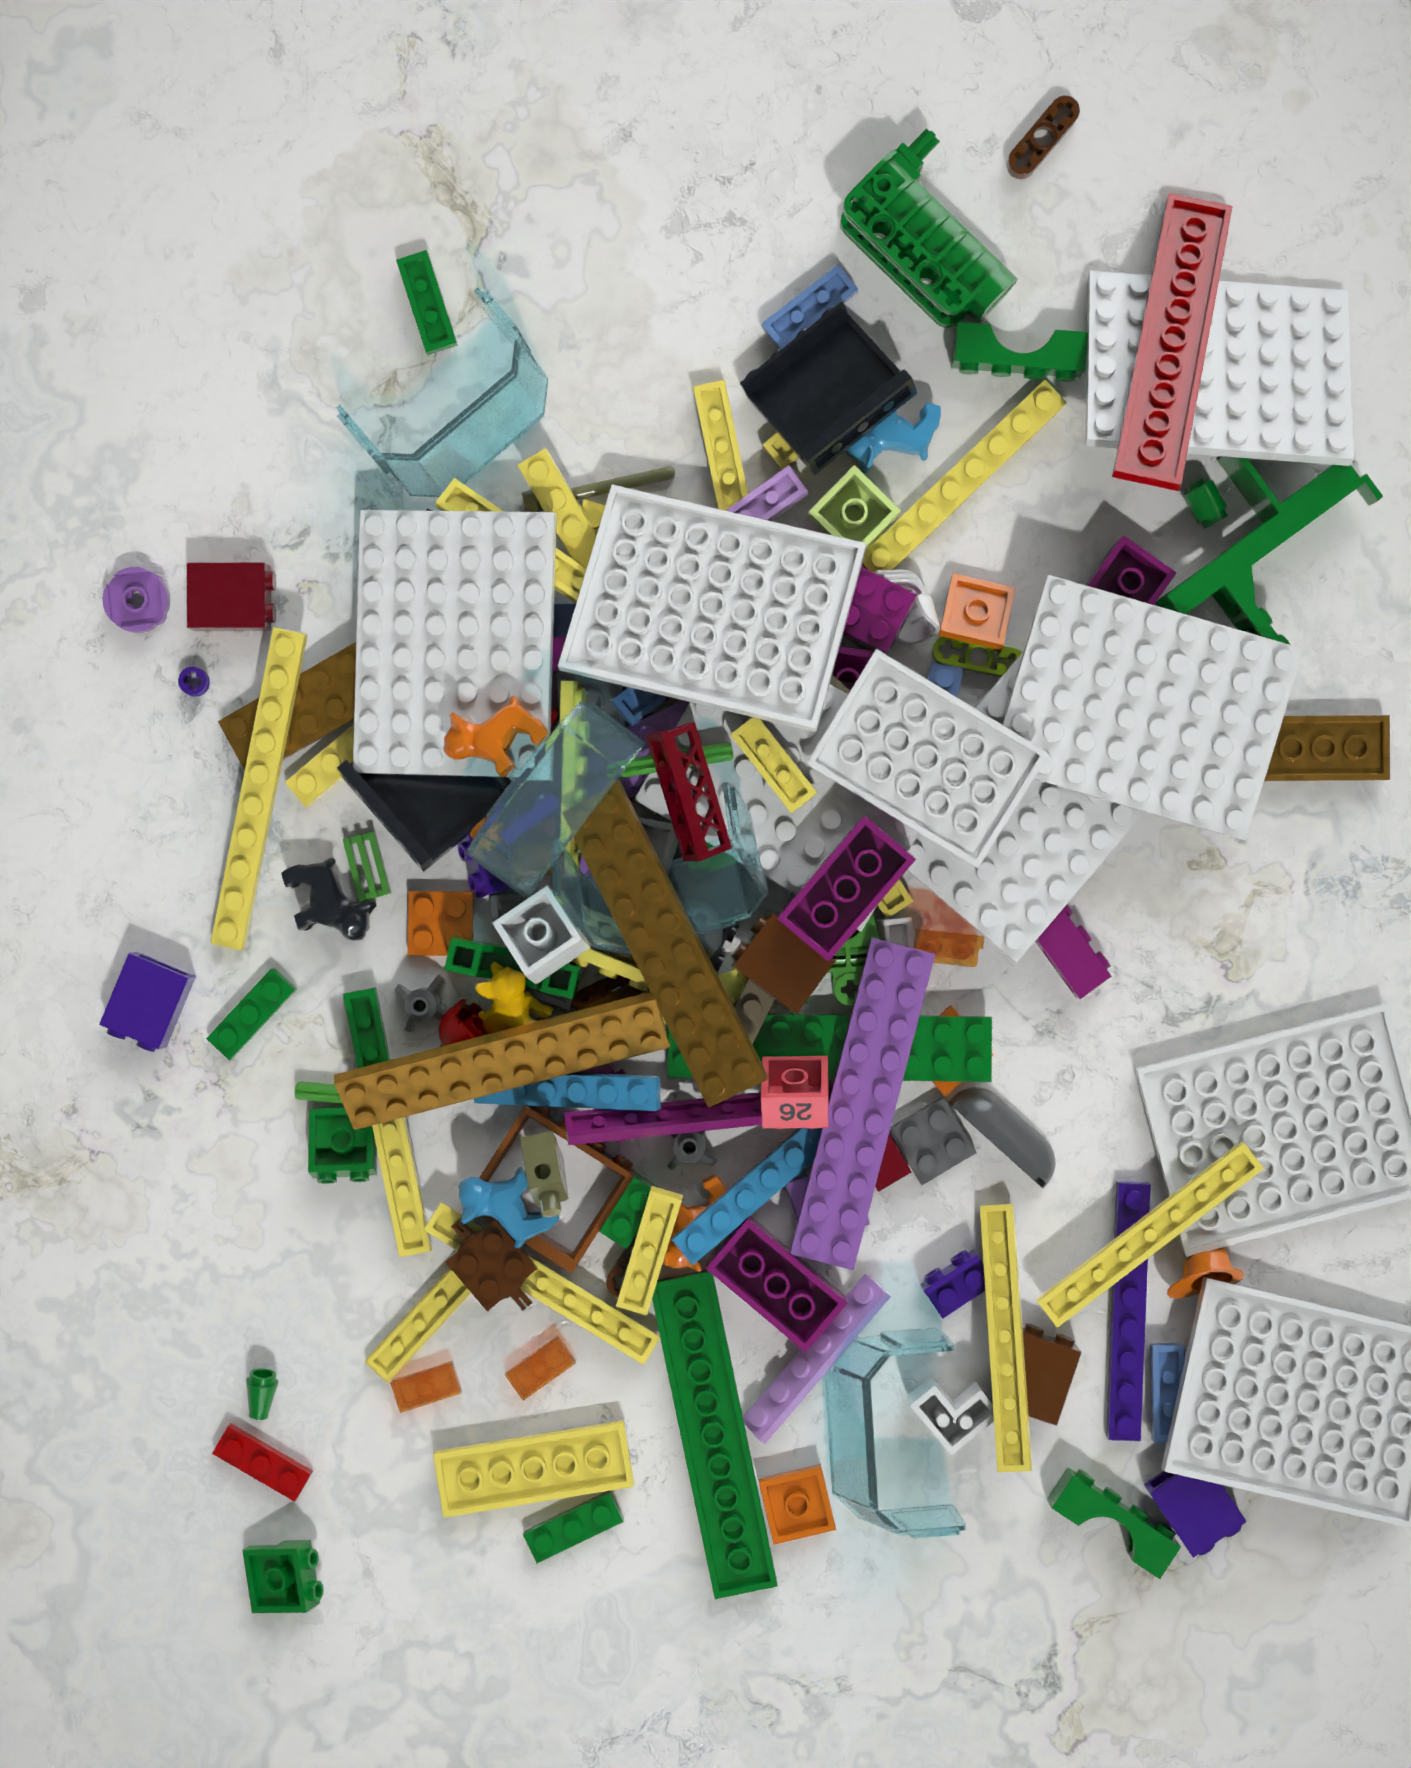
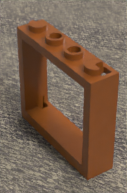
(541, 1242)

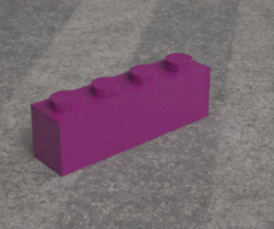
(1072, 956)

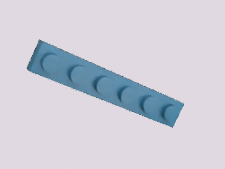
(585, 1091)
(747, 1195)

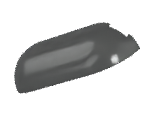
(1007, 1132)

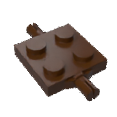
(491, 1264)

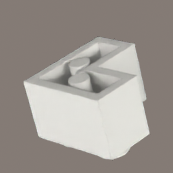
(956, 1420)

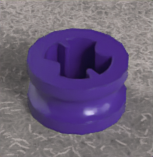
(187, 688)

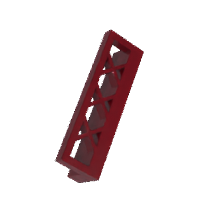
(678, 795)

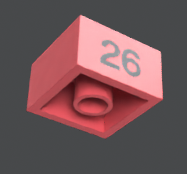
(795, 1092)

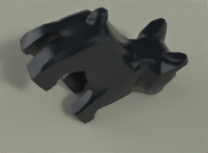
(328, 901)

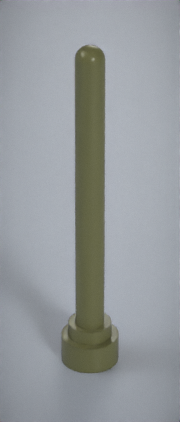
(603, 487)

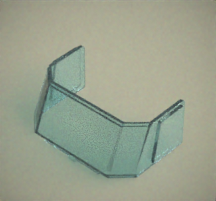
(479, 430)
(553, 796)
(711, 891)
(853, 1433)

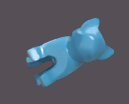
(898, 436)
(505, 1204)

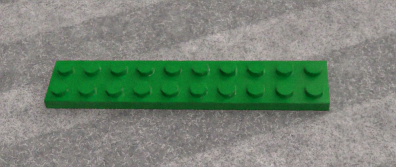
(941, 1048)
(713, 1434)

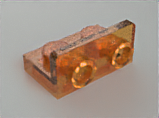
(950, 946)

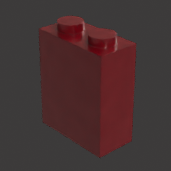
(230, 596)

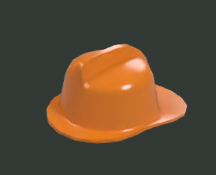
(1208, 1264)

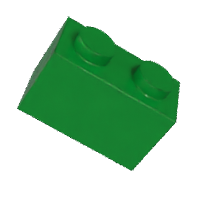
(628, 1212)

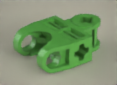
(851, 967)

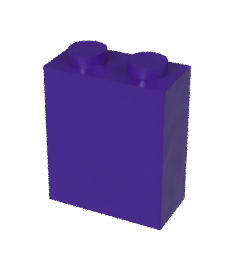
(146, 1001)
(1196, 1510)

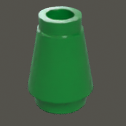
(260, 1392)

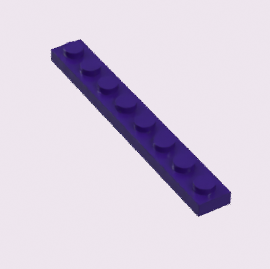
(1128, 1324)

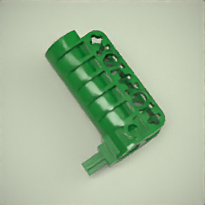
(923, 239)

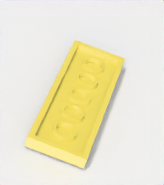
(533, 1468)

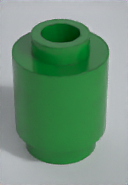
(1205, 502)

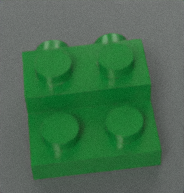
(338, 1148)
(282, 1577)

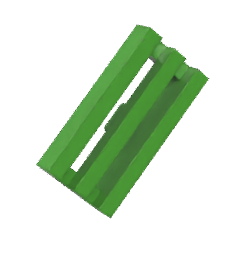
(359, 839)

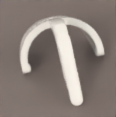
(911, 631)

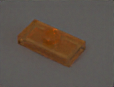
(540, 1368)
(426, 1386)

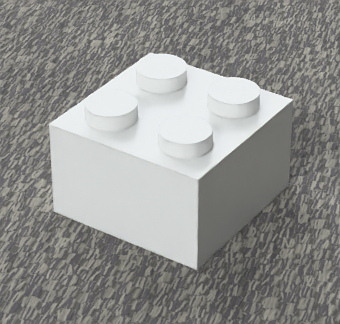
(540, 935)

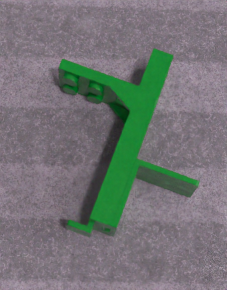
(1230, 573)

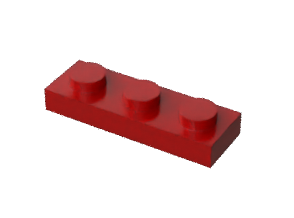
(262, 1462)

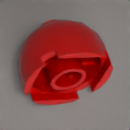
(461, 1023)

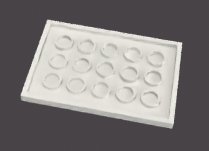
(927, 758)

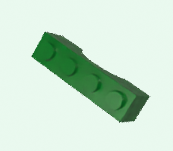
(978, 349)
(475, 959)
(1080, 1500)

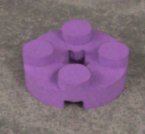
(122, 588)

